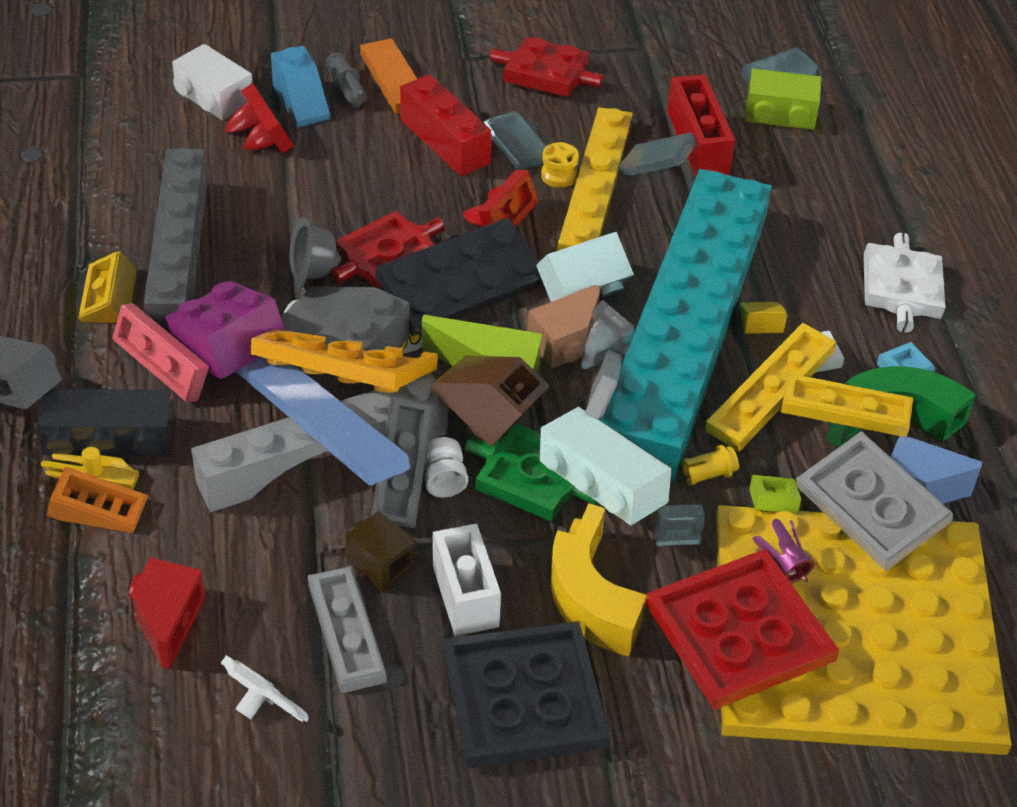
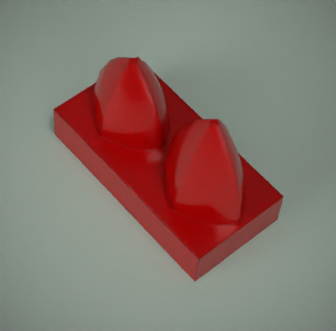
(258, 115)
(511, 199)

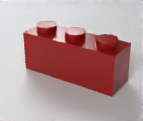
(697, 111)
(445, 124)

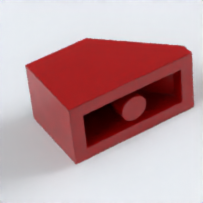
(166, 605)

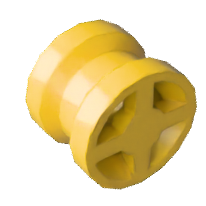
(559, 165)

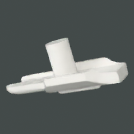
(259, 691)

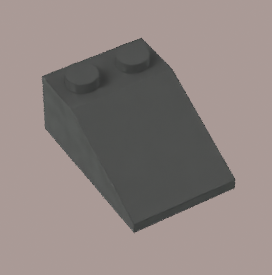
(352, 315)

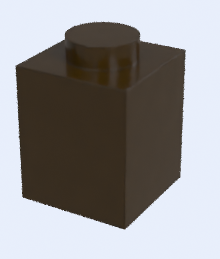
(380, 551)

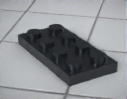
(462, 273)

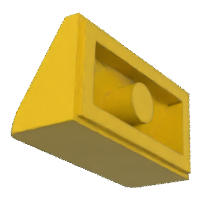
(107, 288)

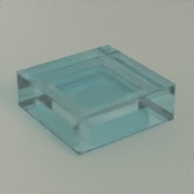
(679, 525)

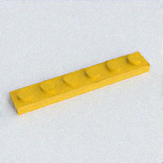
(596, 177)

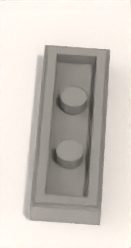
(604, 385)
(346, 629)

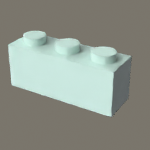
(605, 465)

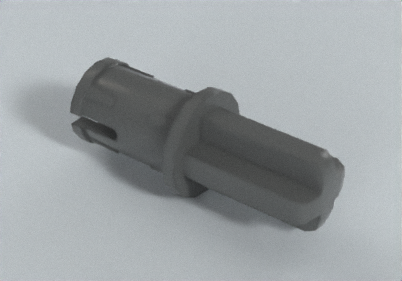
(346, 79)

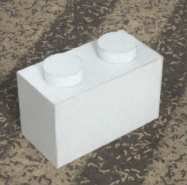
(211, 81)
(466, 579)

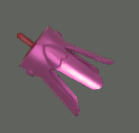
(795, 561)

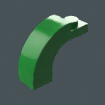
(938, 402)

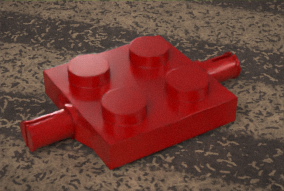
(546, 66)
(381, 243)

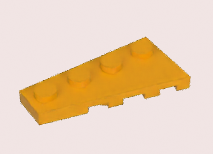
(346, 359)

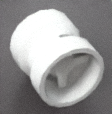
(444, 468)

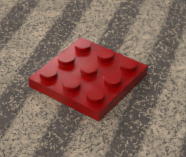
(741, 628)

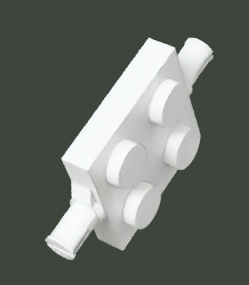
(904, 281)

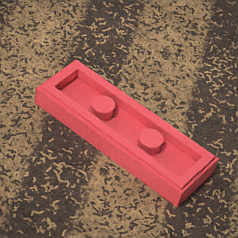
(160, 352)

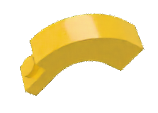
(606, 612)

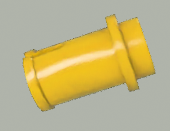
(710, 465)

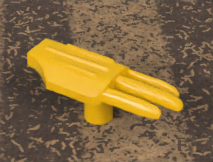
(94, 464)

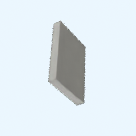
(874, 500)

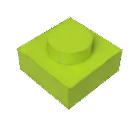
(775, 494)

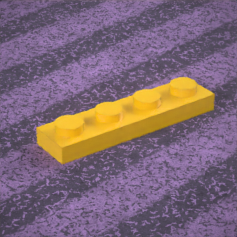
(764, 390)

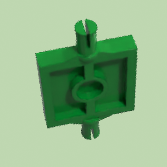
(518, 476)

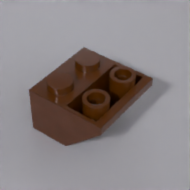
(489, 393)

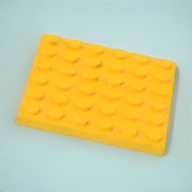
(910, 640)

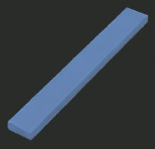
(327, 420)

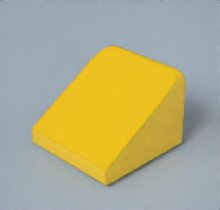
(762, 317)

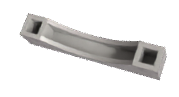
(244, 463)

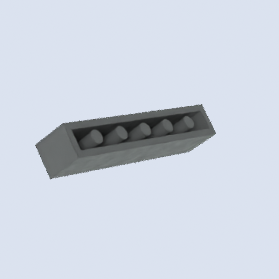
(176, 234)

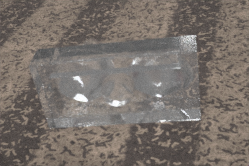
(608, 333)

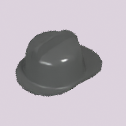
(312, 252)

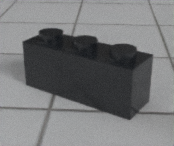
(108, 420)

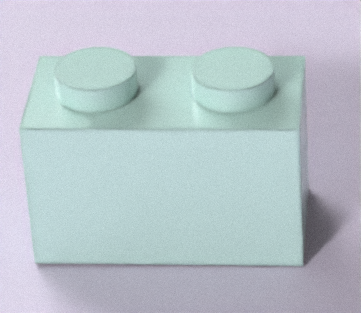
(584, 265)

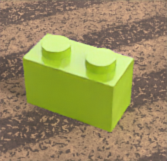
(783, 98)

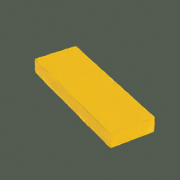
(847, 405)

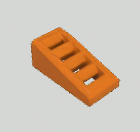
(88, 486)

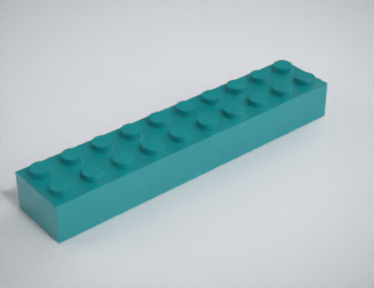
(688, 316)

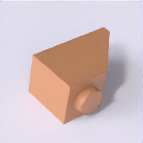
(564, 325)

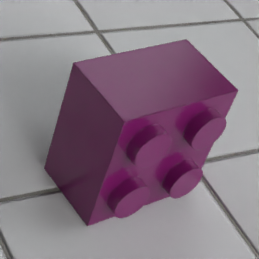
(222, 325)

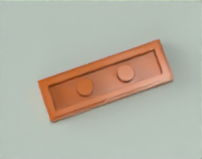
(387, 68)

